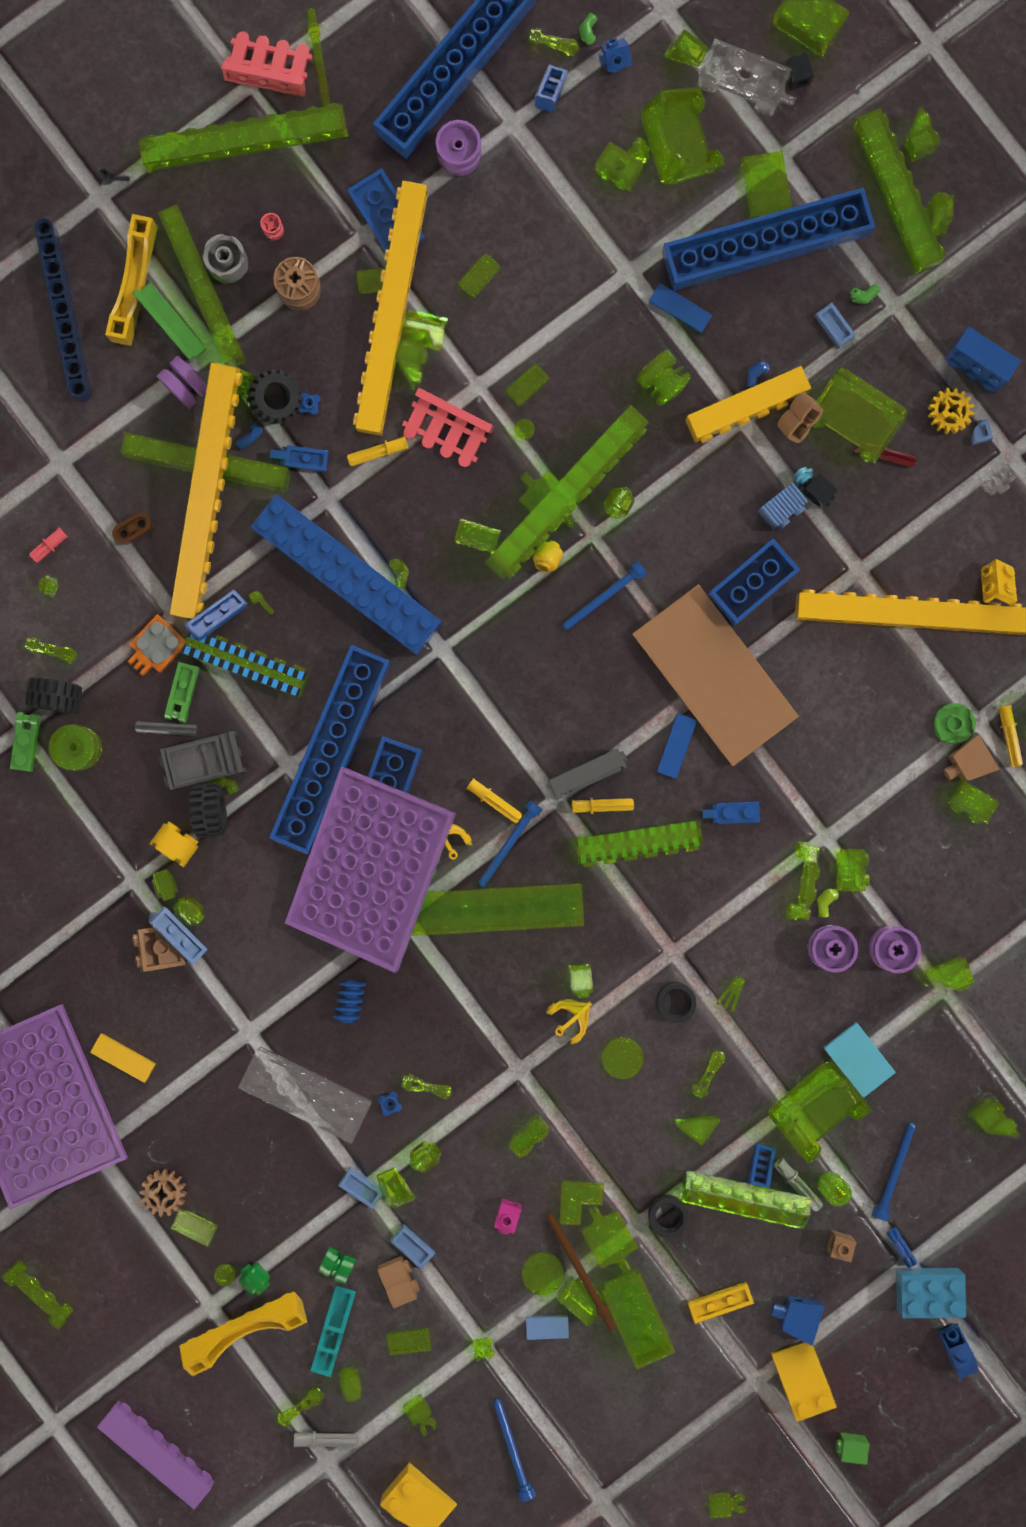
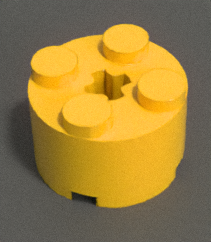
(173, 844)

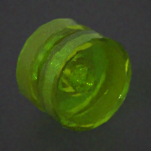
(71, 736)

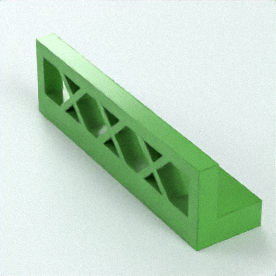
(170, 321)

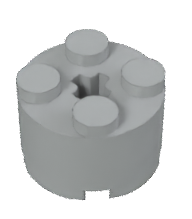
(225, 270)

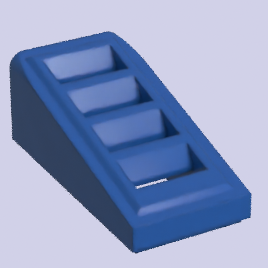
(546, 100)
(753, 1165)

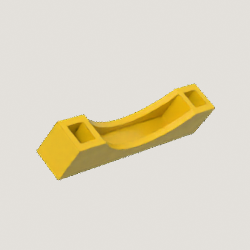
(139, 252)
(203, 1351)

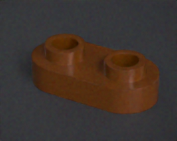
(131, 526)

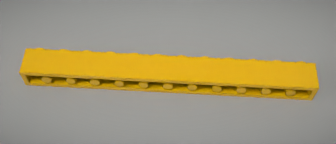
(392, 307)
(205, 490)
(910, 612)

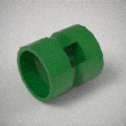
(336, 1265)

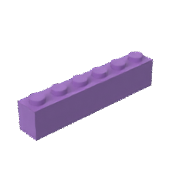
(156, 1454)

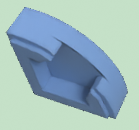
(981, 433)

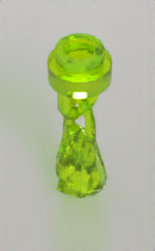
(567, 46)
(66, 654)
(716, 1061)
(441, 1091)
(315, 1397)

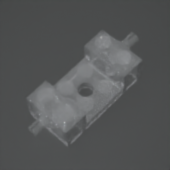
(764, 85)

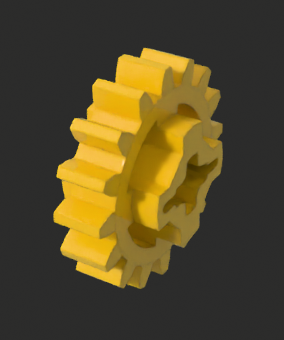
(946, 403)

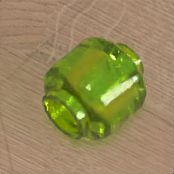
(619, 502)
(188, 911)
(425, 1156)

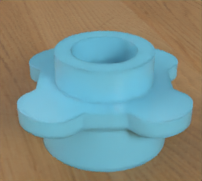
(803, 476)

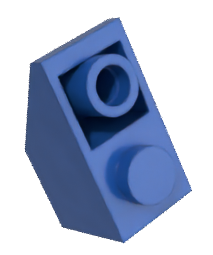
(958, 1351)

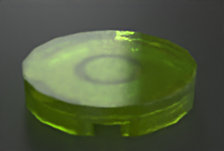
(622, 1057)
(542, 1273)

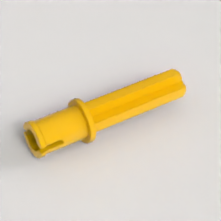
(377, 451)
(1010, 735)
(494, 801)
(604, 805)

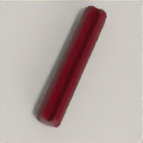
(895, 457)

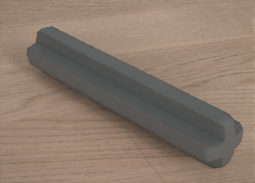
(165, 728)

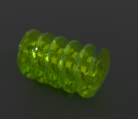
(834, 1188)

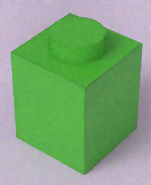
(852, 1448)

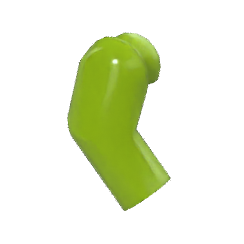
(825, 900)

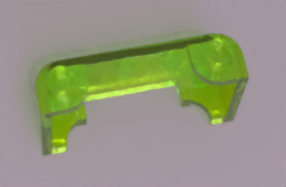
(678, 137)
(860, 413)
(817, 1108)

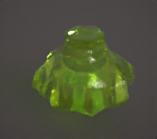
(640, 150)

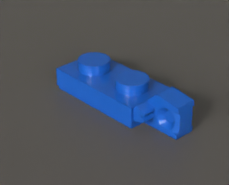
(301, 458)
(733, 812)

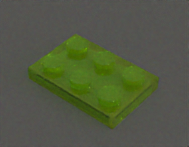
(766, 183)

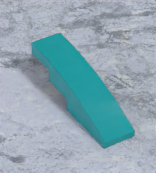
(333, 1331)

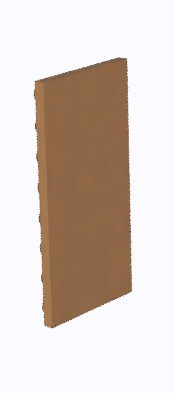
(715, 675)

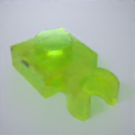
(418, 1412)
(721, 1504)

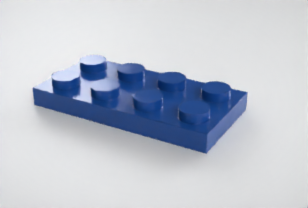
(375, 201)

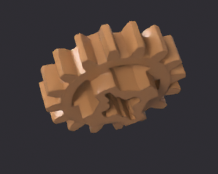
(155, 1194)

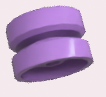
(458, 147)
(183, 382)
(907, 949)
(844, 950)

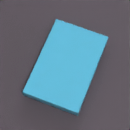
(859, 1059)

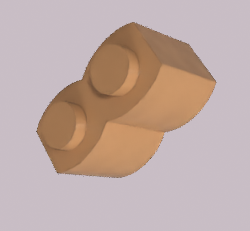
(800, 417)
(398, 1281)

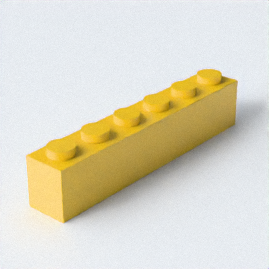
(747, 405)

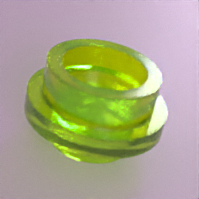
(524, 429)
(225, 1274)

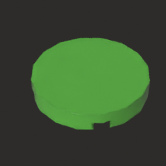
(954, 723)

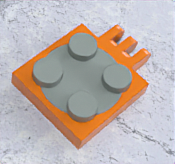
(156, 646)

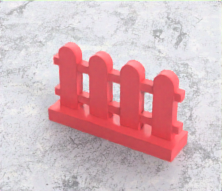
(260, 75)
(439, 418)

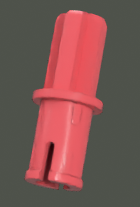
(48, 545)

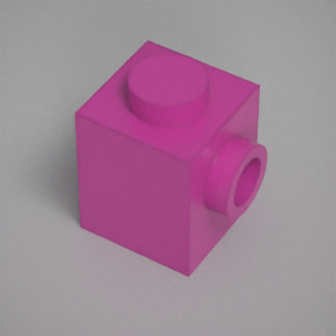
(507, 1216)

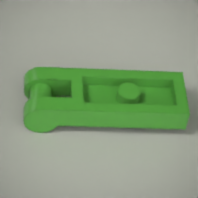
(182, 692)
(25, 742)

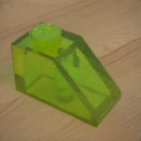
(952, 973)

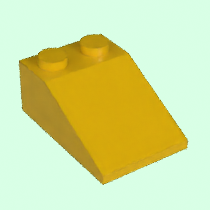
(803, 1380)
(416, 1500)

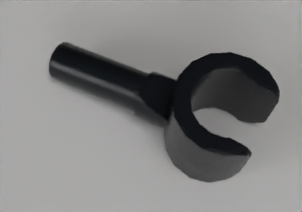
(112, 177)

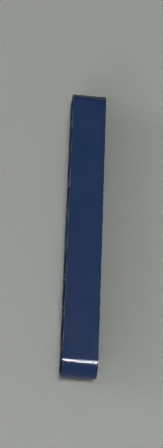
(57, 302)

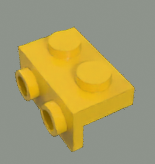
(998, 582)

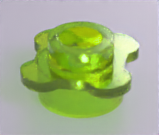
(48, 585)
(483, 1342)

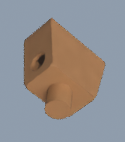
(970, 760)

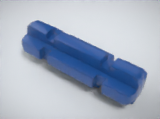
(901, 1247)

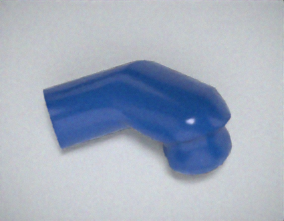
(755, 371)
(249, 438)

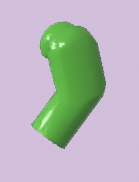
(586, 29)
(864, 297)

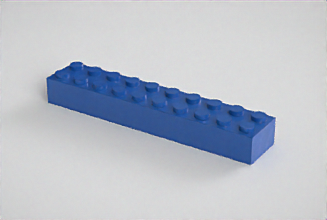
(448, 72)
(768, 239)
(346, 575)
(330, 748)

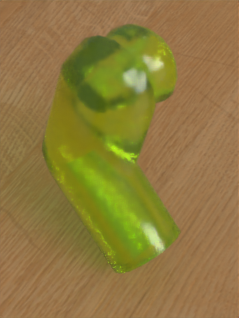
(401, 571)

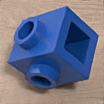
(615, 55)

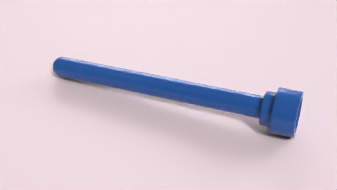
(636, 571)
(530, 812)
(882, 1210)
(526, 1491)

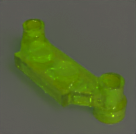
(809, 876)
(42, 1298)

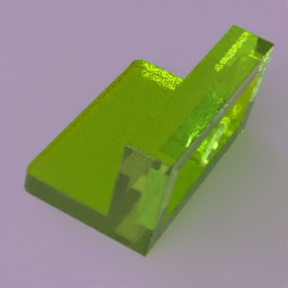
(424, 329)

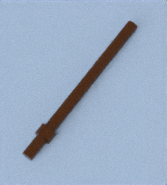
(601, 1308)

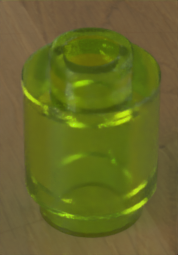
(164, 885)
(350, 1384)

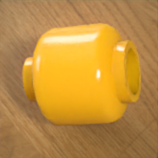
(548, 556)

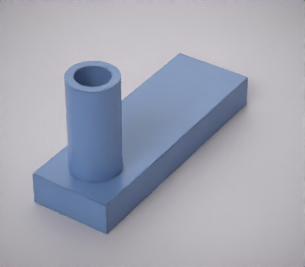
(177, 935)

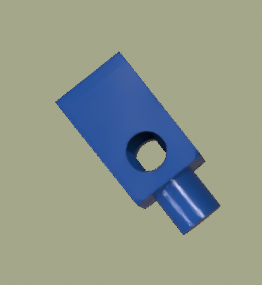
(799, 1317)

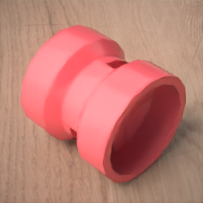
(270, 222)

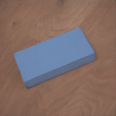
(835, 325)
(361, 1188)
(412, 1246)
(547, 1327)

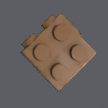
(155, 951)

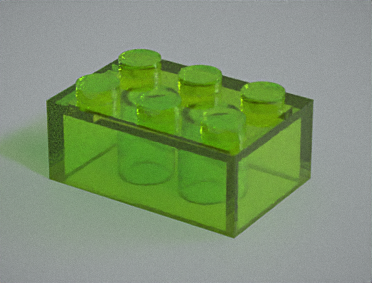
(811, 22)

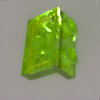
(942, 207)

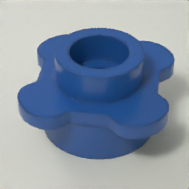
(313, 408)
(386, 1109)

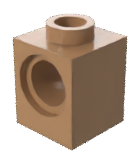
(841, 1246)

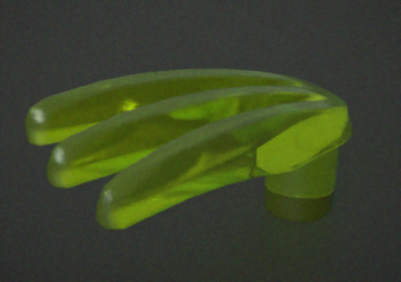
(735, 987)

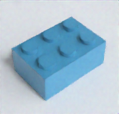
(930, 1293)

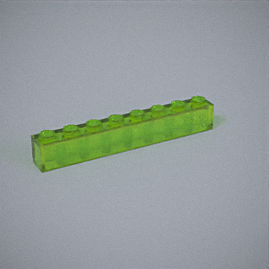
(899, 190)
(202, 286)
(183, 458)

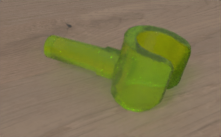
(258, 597)

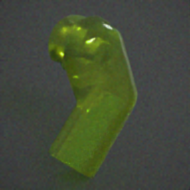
(231, 784)

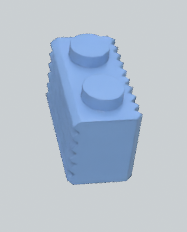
(783, 506)

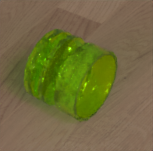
(663, 377)

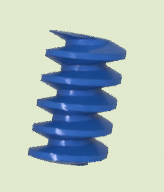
(350, 1001)

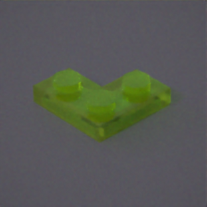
(574, 1195)

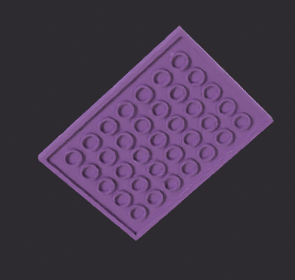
(370, 869)
(49, 1110)

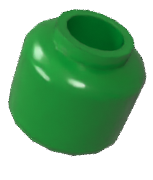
(254, 1279)

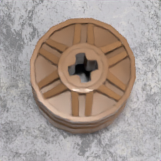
(297, 295)

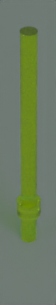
(314, 32)

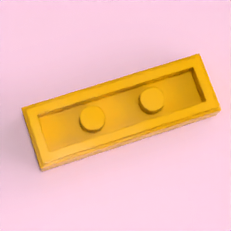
(123, 1058)
(720, 1302)

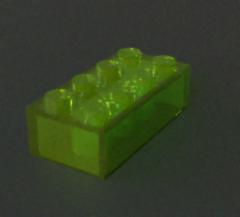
(637, 1318)

